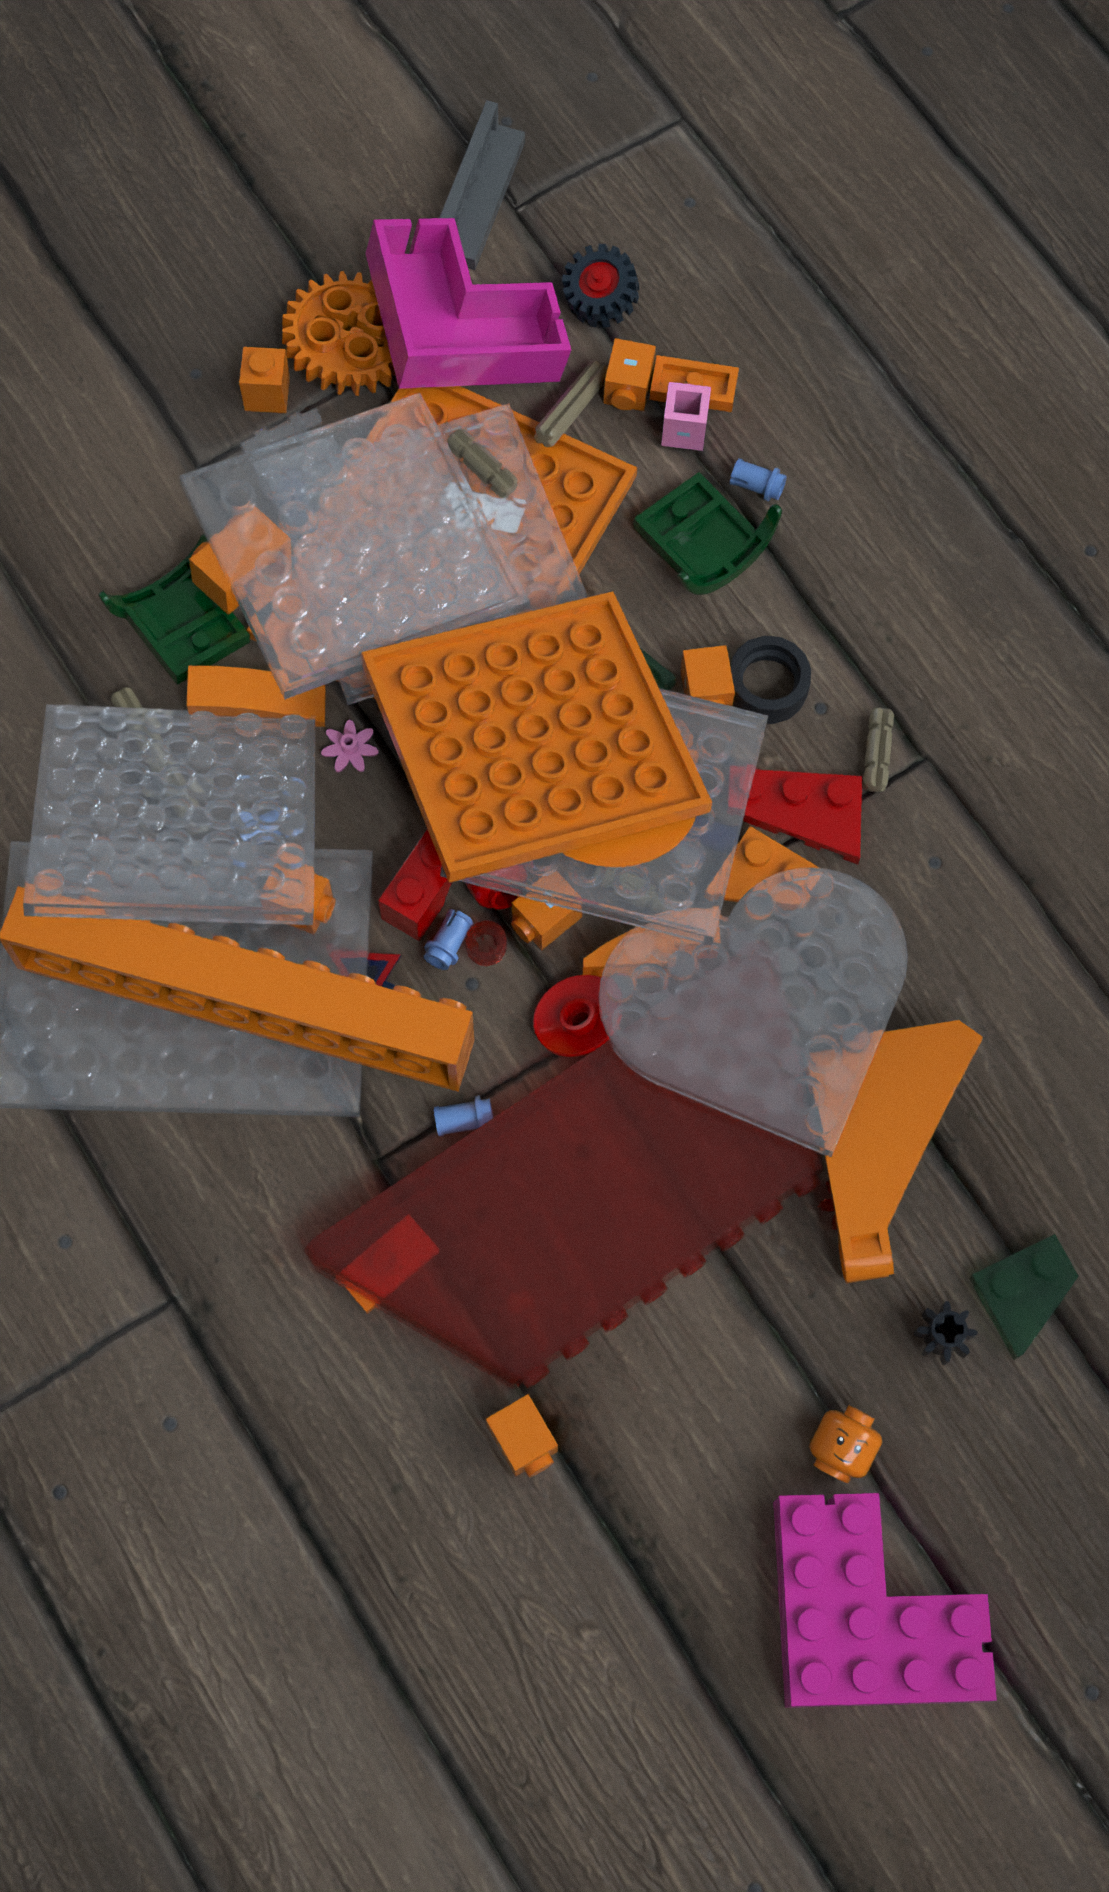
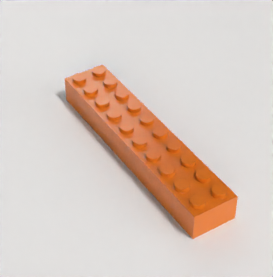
(248, 991)

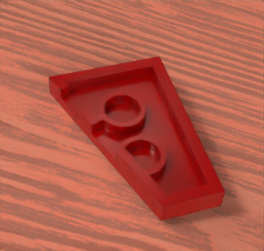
(810, 807)

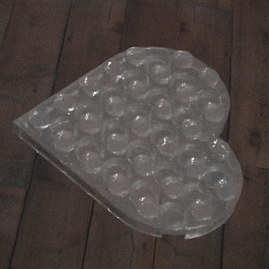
(773, 1012)

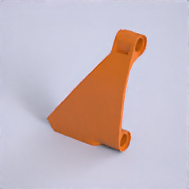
(887, 1136)

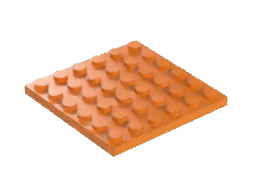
(533, 735)

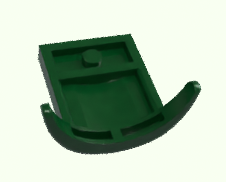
(704, 535)
(179, 621)

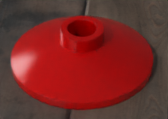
(562, 1010)

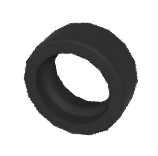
(783, 652)

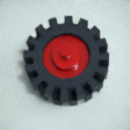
(601, 285)

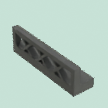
(483, 181)

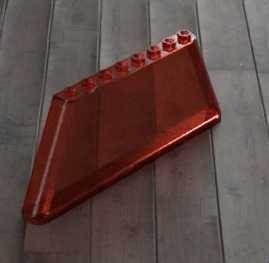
(561, 1217)

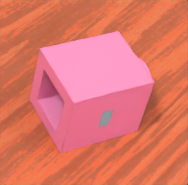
(685, 416)

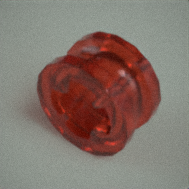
(472, 946)

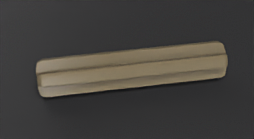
(571, 404)

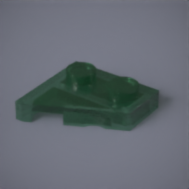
(1025, 1291)

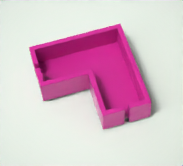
(456, 331)
(851, 1640)

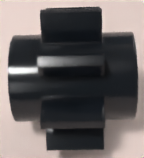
(936, 1342)

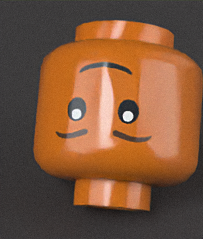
(845, 1444)

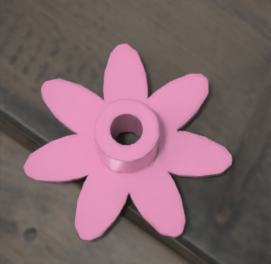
(349, 752)

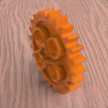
(345, 319)

